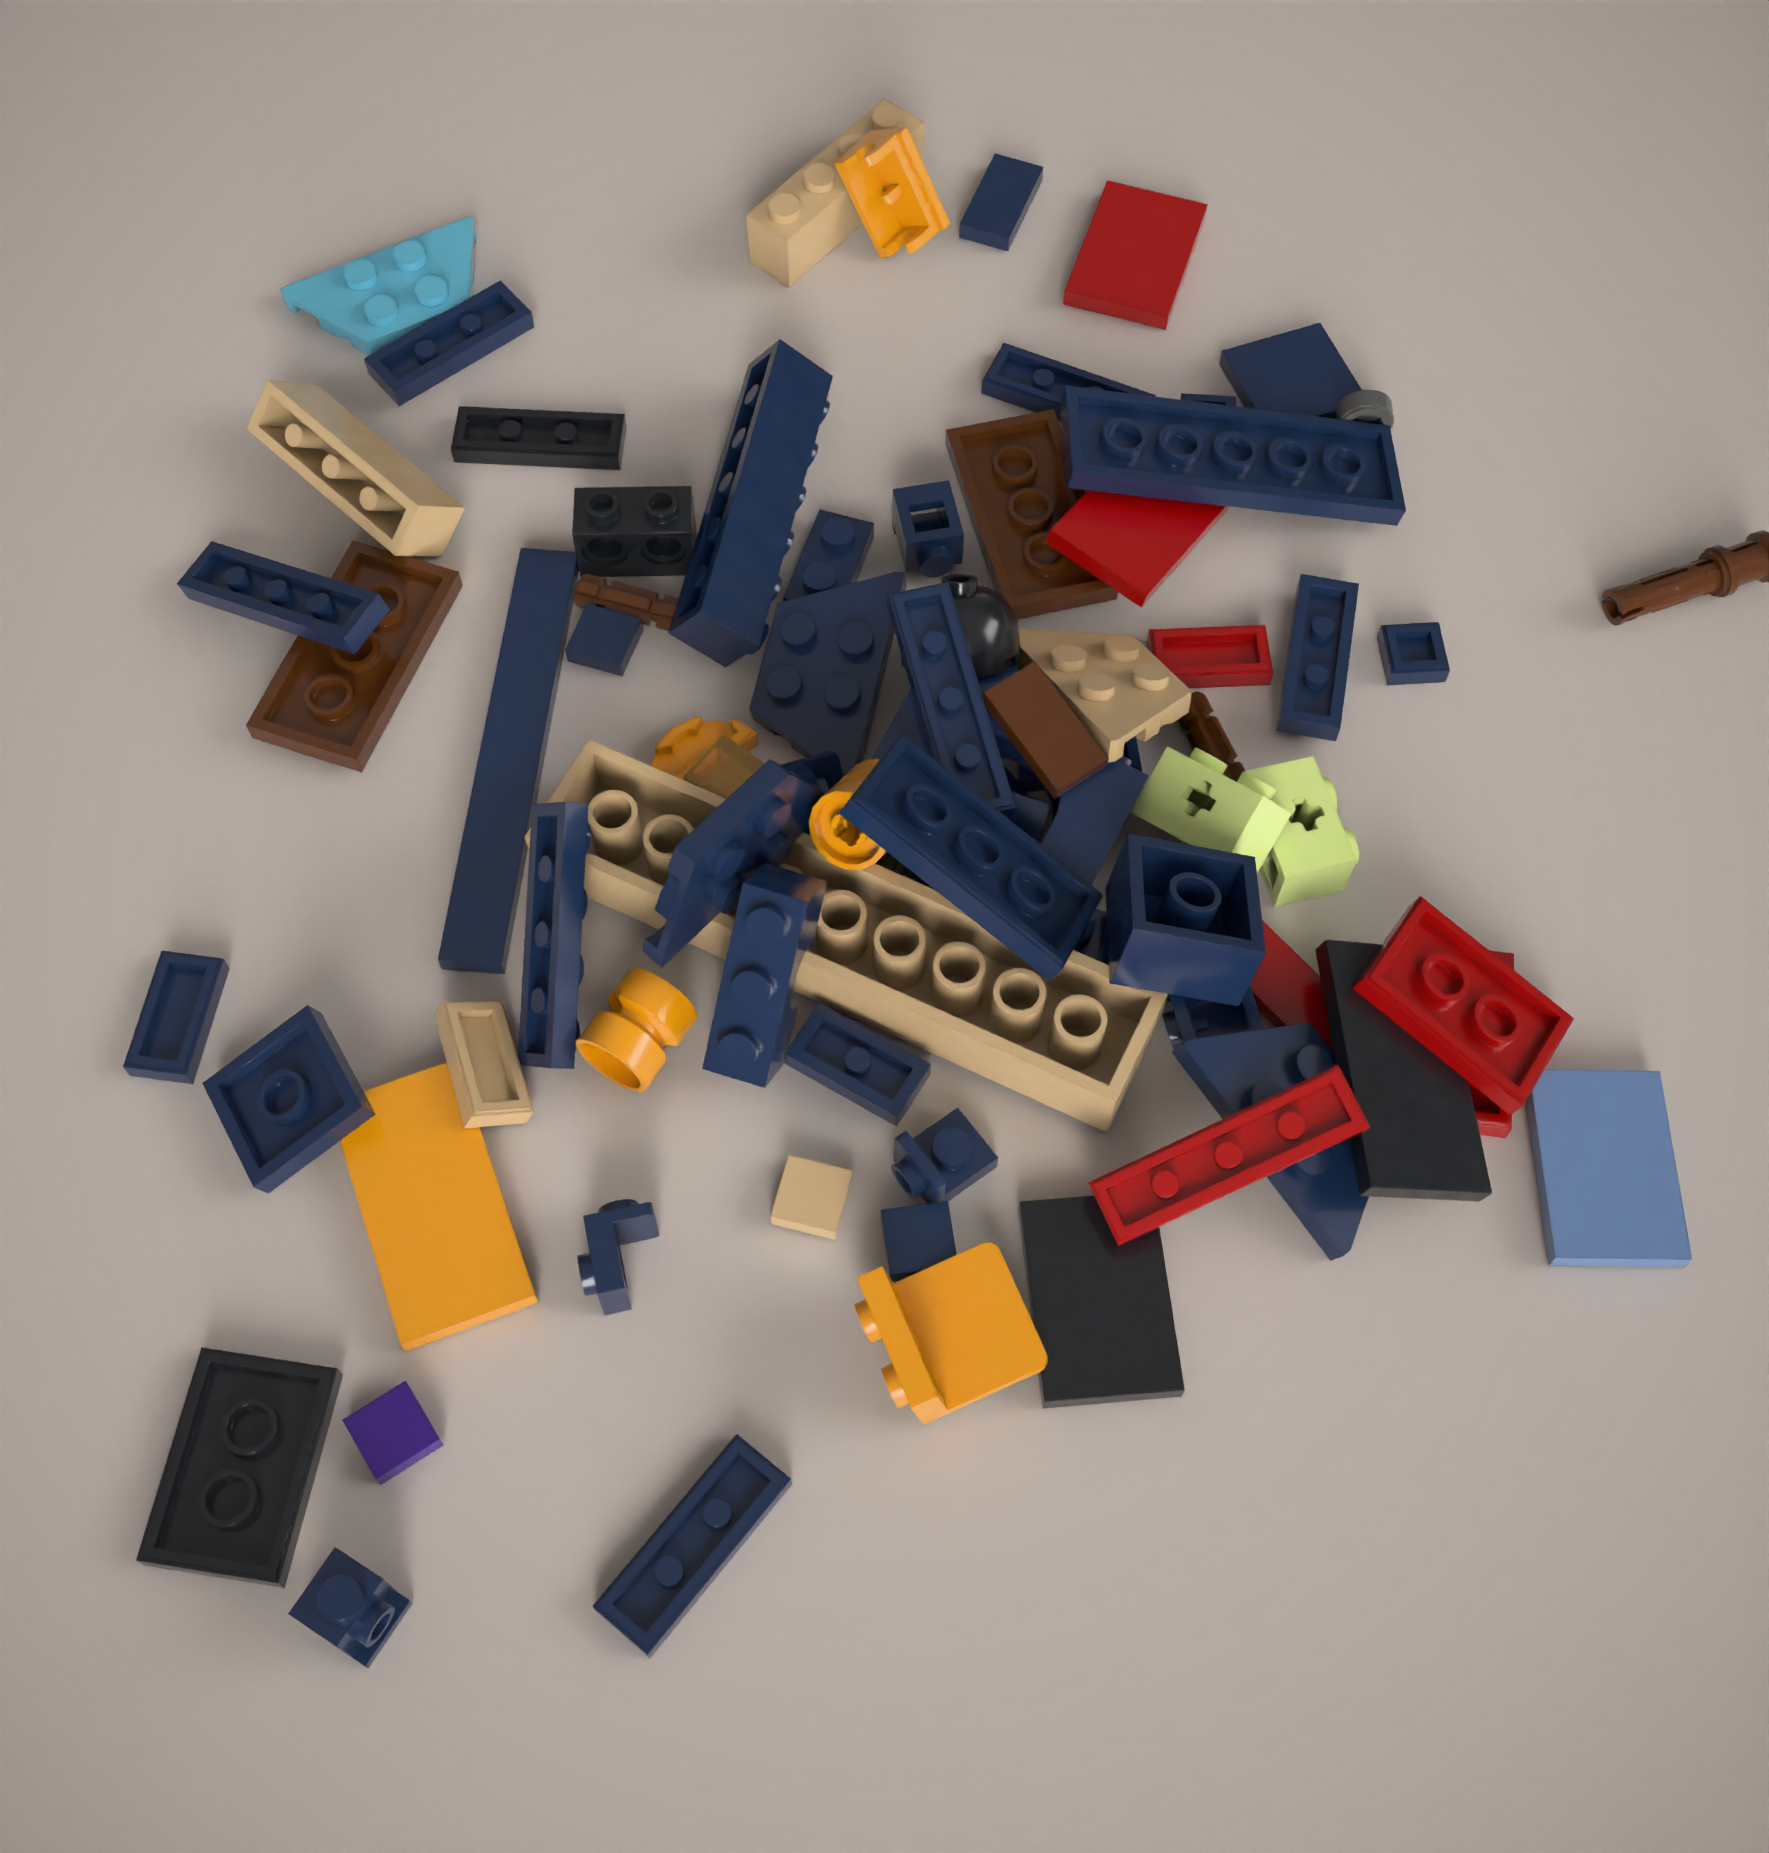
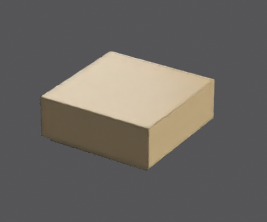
(812, 1197)

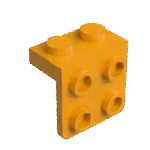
(951, 1331)

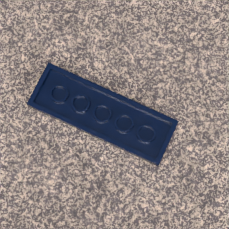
(1230, 456)

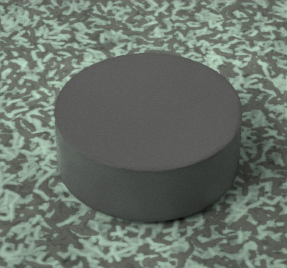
(1366, 407)

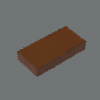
(1044, 730)

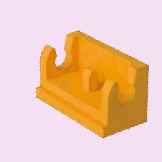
(892, 191)

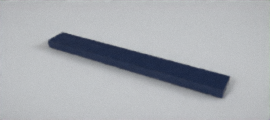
(510, 764)

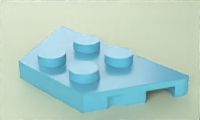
(391, 289)

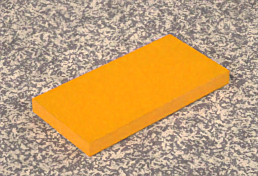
(434, 1211)

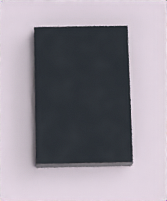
(1097, 1307)
(241, 1468)

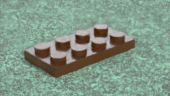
(1015, 496)
(341, 701)

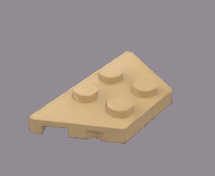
(1108, 683)

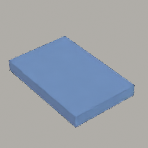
(1606, 1170)

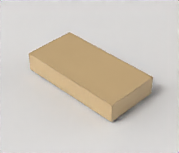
(483, 1063)

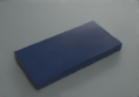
(973, 856)

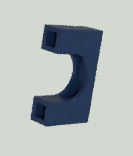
(1082, 819)

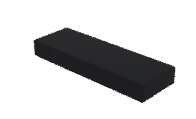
(539, 438)

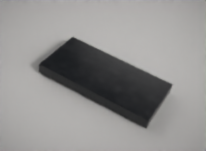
(1417, 1107)

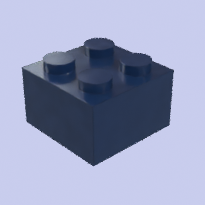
(1184, 920)

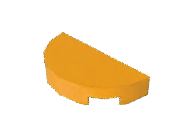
(693, 738)

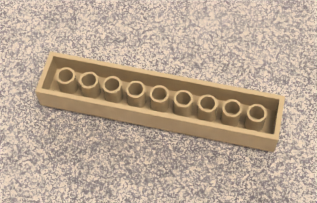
(886, 951)

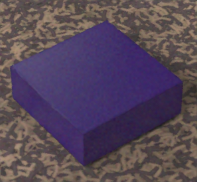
(392, 1432)

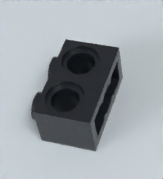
(633, 530)

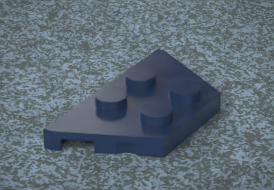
(827, 668)
(725, 849)
(1255, 1065)

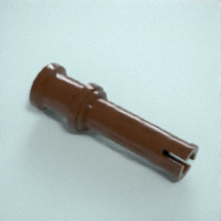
(1714, 573)

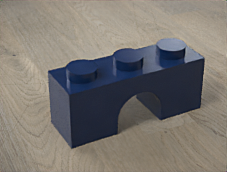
(766, 946)

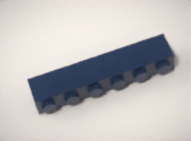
(752, 506)

